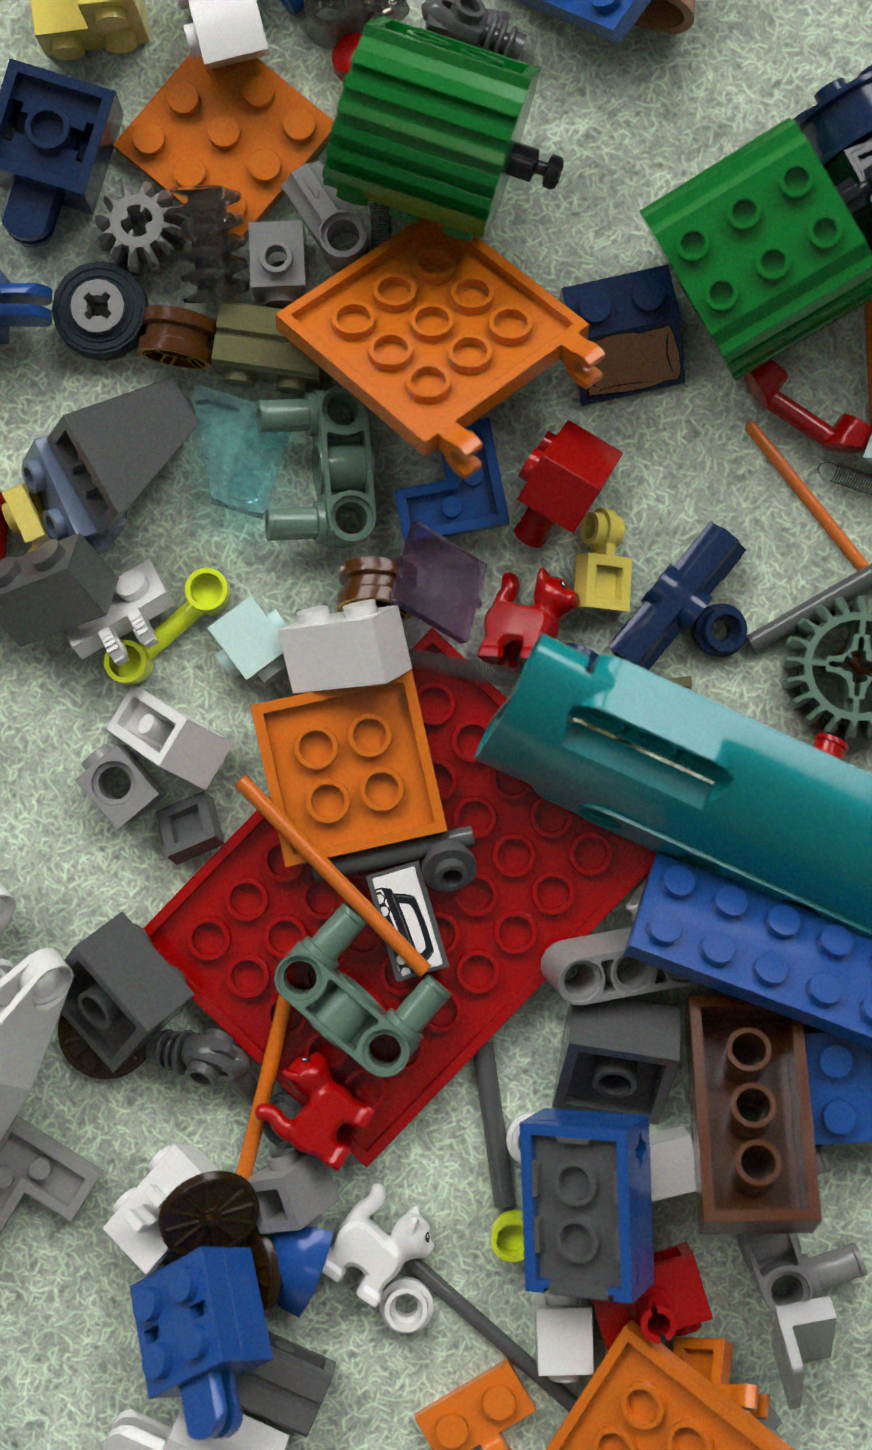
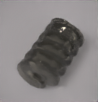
(211, 243)

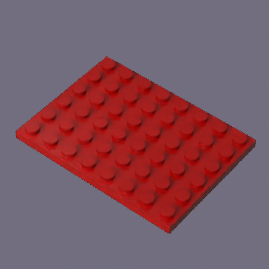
(535, 883)

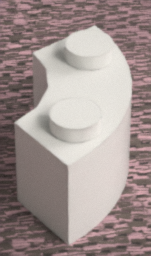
(225, 31)

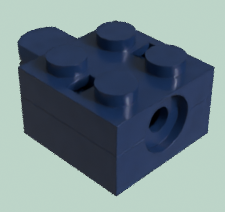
(52, 148)

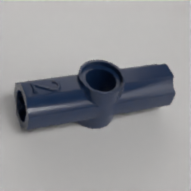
(678, 597)

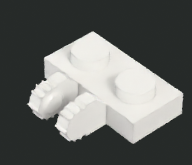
(136, 600)

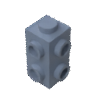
(62, 507)

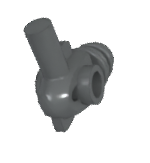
(468, 23)
(203, 1059)

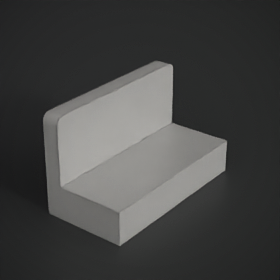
(800, 1335)

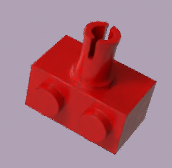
(562, 481)
(670, 1306)

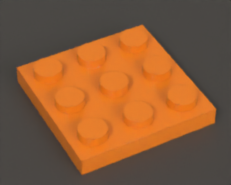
(226, 129)
(350, 766)

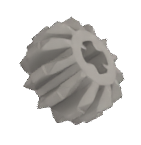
(120, 228)

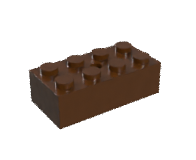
(749, 1172)

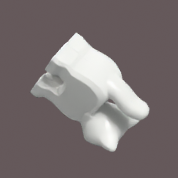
(374, 1252)

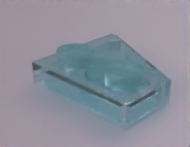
(237, 457)

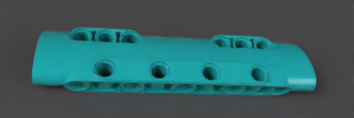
(770, 821)

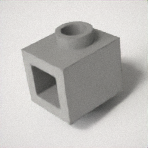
(278, 262)
(292, 1191)

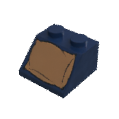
(636, 326)

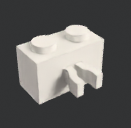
(344, 648)
(137, 1210)

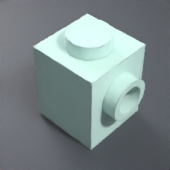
(250, 642)

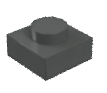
(190, 827)

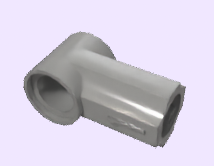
(325, 214)

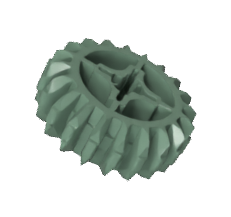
(806, 665)

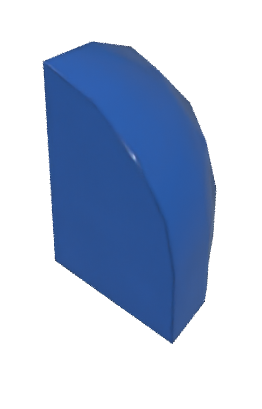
(301, 1262)

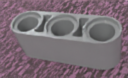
(598, 973)

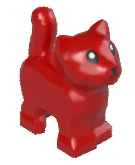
(516, 627)
(328, 1107)

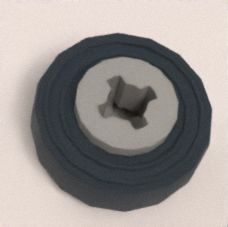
(113, 327)

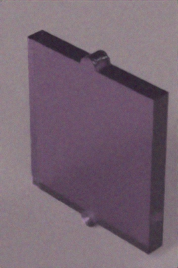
(438, 582)

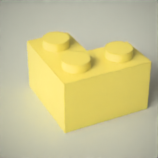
(74, 26)

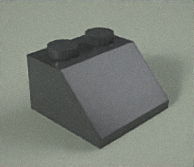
(121, 990)
(618, 1057)

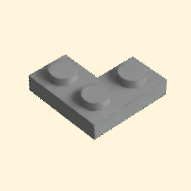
(44, 1170)

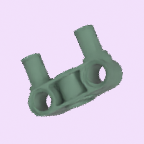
(340, 467)
(344, 1009)

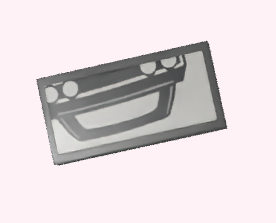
(405, 902)

